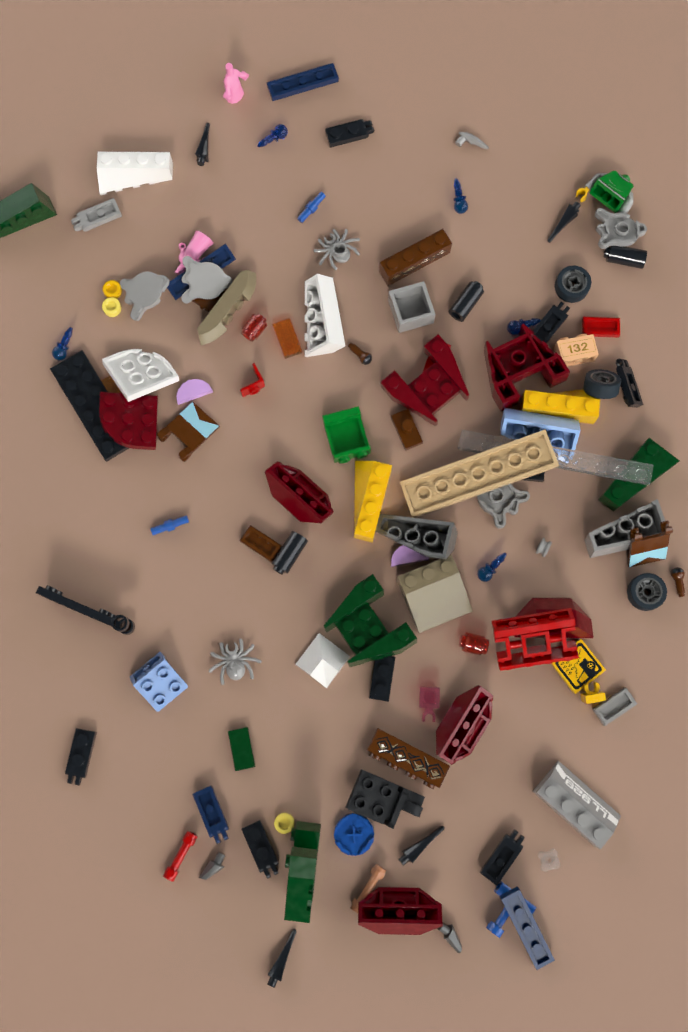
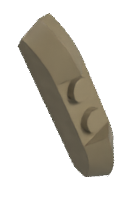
(222, 313)

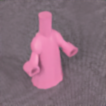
(232, 85)
(195, 249)

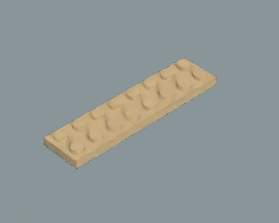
(479, 473)

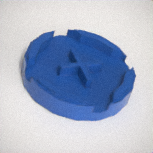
(354, 834)

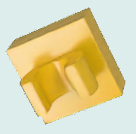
(594, 695)

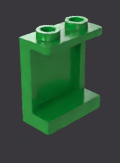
(346, 435)

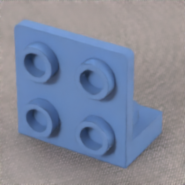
(158, 682)

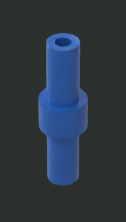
(311, 207)
(169, 525)

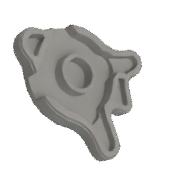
(617, 229)
(204, 280)
(144, 292)
(502, 501)

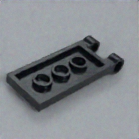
(102, 616)

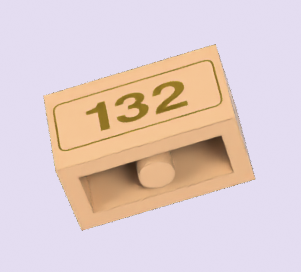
(577, 350)

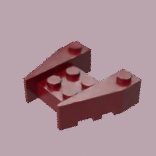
(519, 360)
(431, 388)

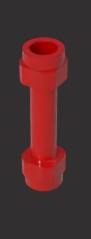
(172, 871)

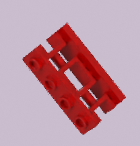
(532, 626)

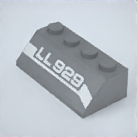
(578, 805)

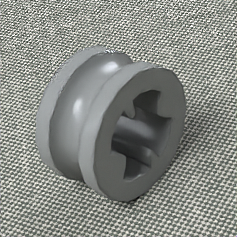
(543, 547)

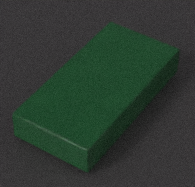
(241, 749)

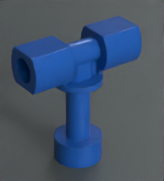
(496, 927)

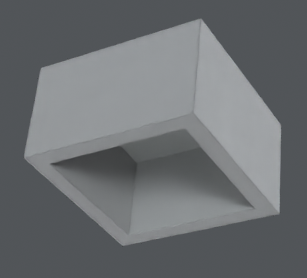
(411, 307)

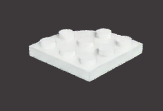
(139, 372)

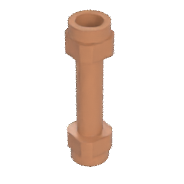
(377, 873)

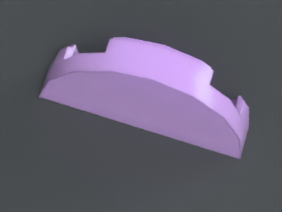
(192, 389)
(405, 555)

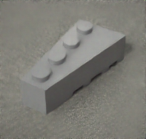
(616, 535)

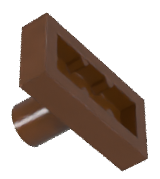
(406, 429)

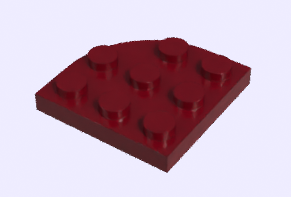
(131, 422)

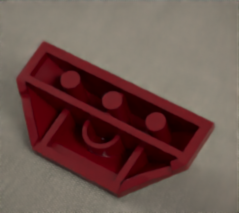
(298, 493)
(582, 620)
(464, 724)
(399, 911)

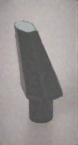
(213, 867)
(451, 936)

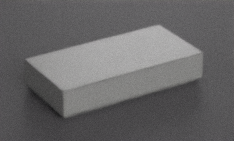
(614, 706)

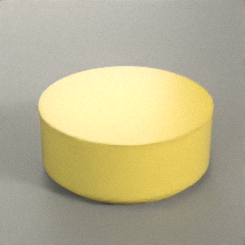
(111, 307)
(284, 823)

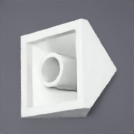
(322, 660)

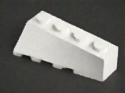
(131, 169)
(322, 317)

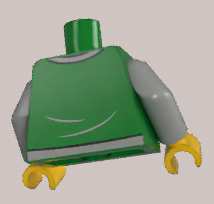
(611, 190)

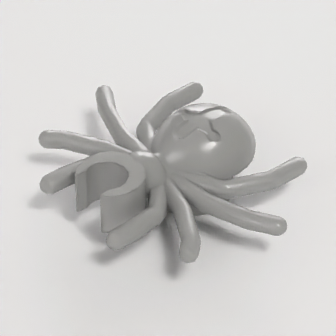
(337, 248)
(234, 662)

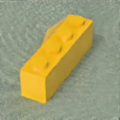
(565, 404)
(370, 490)

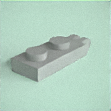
(96, 216)

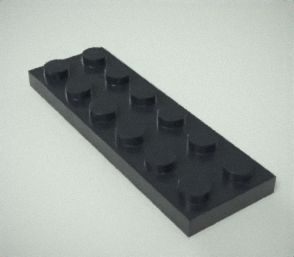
(83, 391)

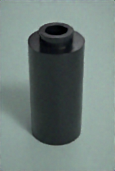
(626, 256)
(466, 301)
(289, 553)

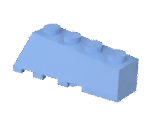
(560, 430)

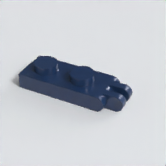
(211, 813)

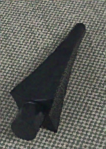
(202, 150)
(569, 215)
(412, 852)
(278, 968)

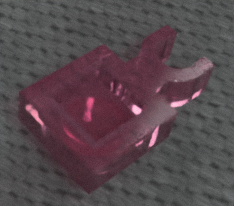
(429, 699)

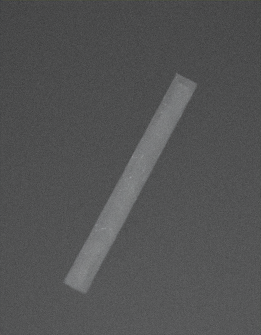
(569, 459)

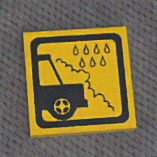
(580, 670)

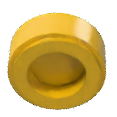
(112, 289)

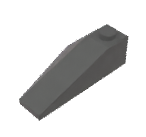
(424, 536)

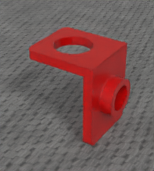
(255, 387)

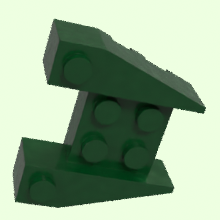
(364, 630)
(302, 871)

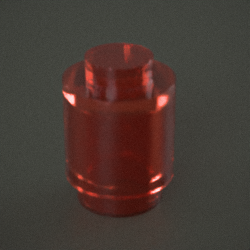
(254, 327)
(474, 643)

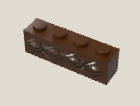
(415, 257)
(408, 758)

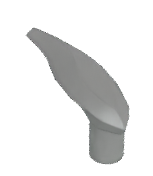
(465, 136)

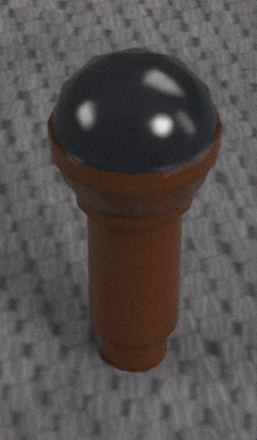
(364, 357)
(678, 575)

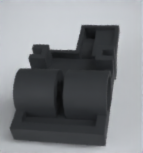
(382, 799)

